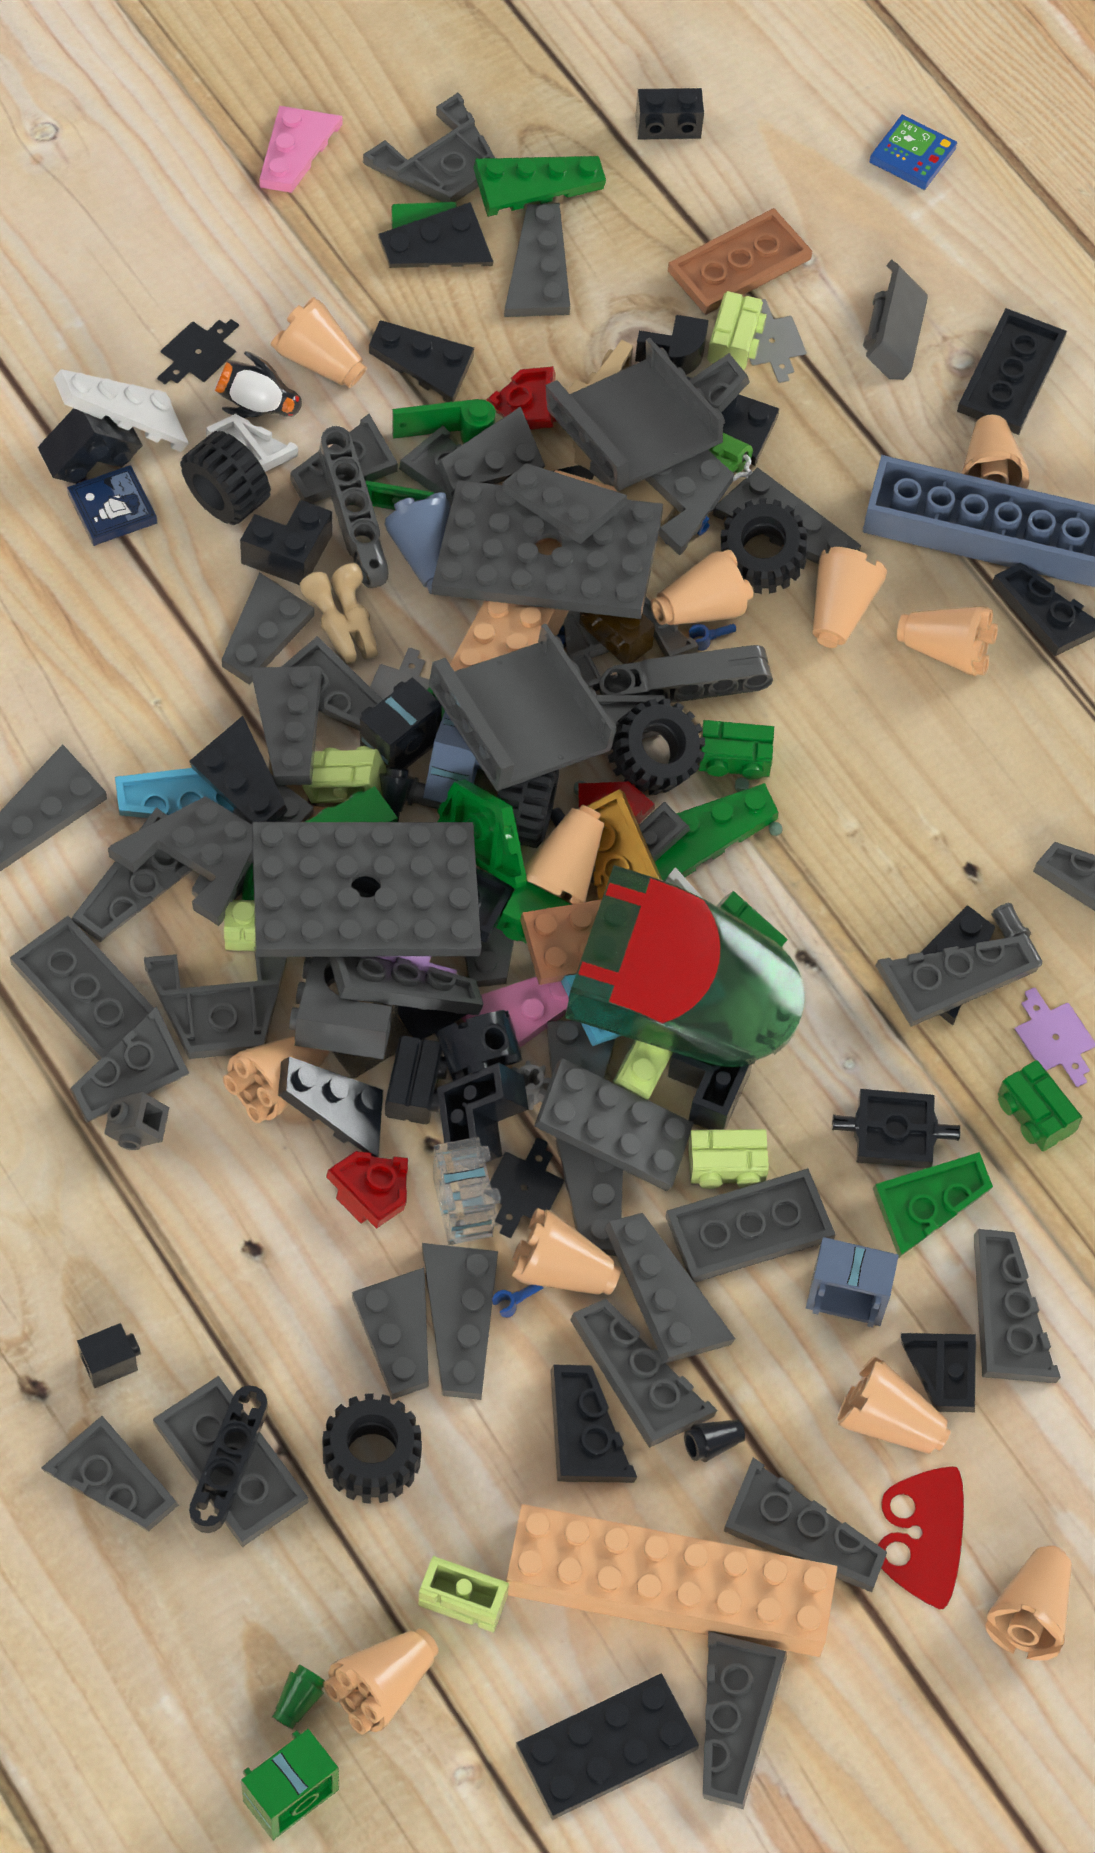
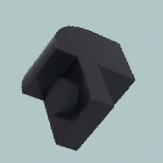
(683, 347)

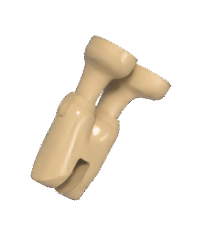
(339, 626)

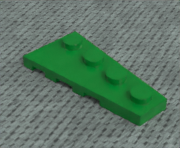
(530, 179)
(717, 827)

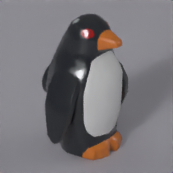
(256, 389)

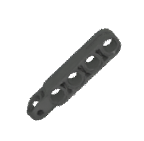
(353, 492)
(692, 675)

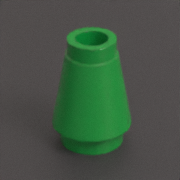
(298, 1696)

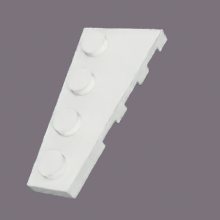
(124, 404)

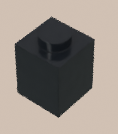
(109, 1354)

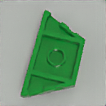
(494, 830)

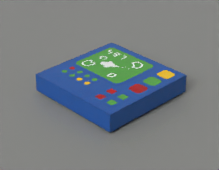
(913, 152)

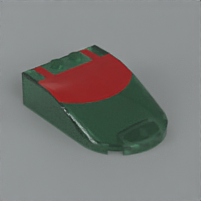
(684, 975)

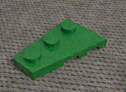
(929, 1198)

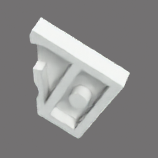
(258, 440)

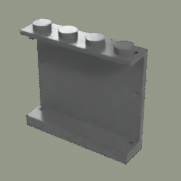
(638, 419)
(524, 711)

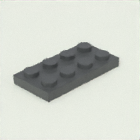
(81, 986)
(614, 1124)
(749, 1225)
(267, 1487)

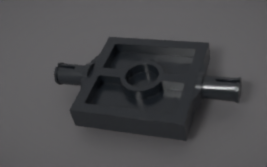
(895, 1128)

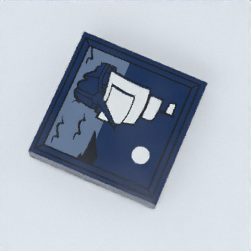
(112, 505)

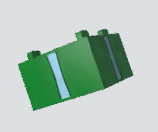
(290, 1784)

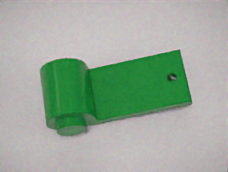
(466, 416)

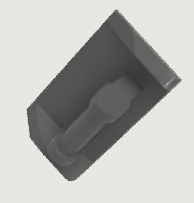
(896, 324)

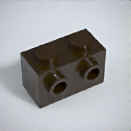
(622, 636)

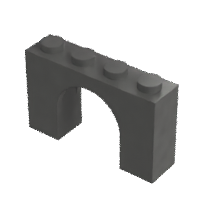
(333, 1022)

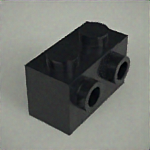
(669, 113)

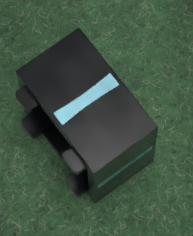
(402, 724)

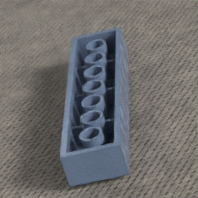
(983, 520)

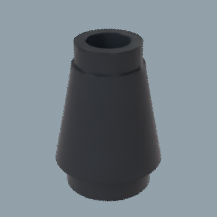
(713, 1438)

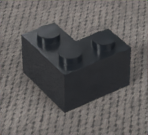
(82, 442)
(287, 549)
(716, 1089)
(478, 1101)

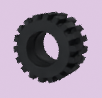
(225, 477)
(771, 520)
(679, 734)
(532, 806)
(366, 1418)

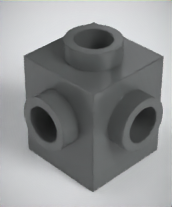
(136, 1121)

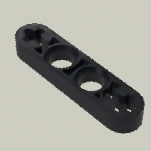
(231, 1459)

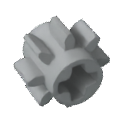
(535, 1082)

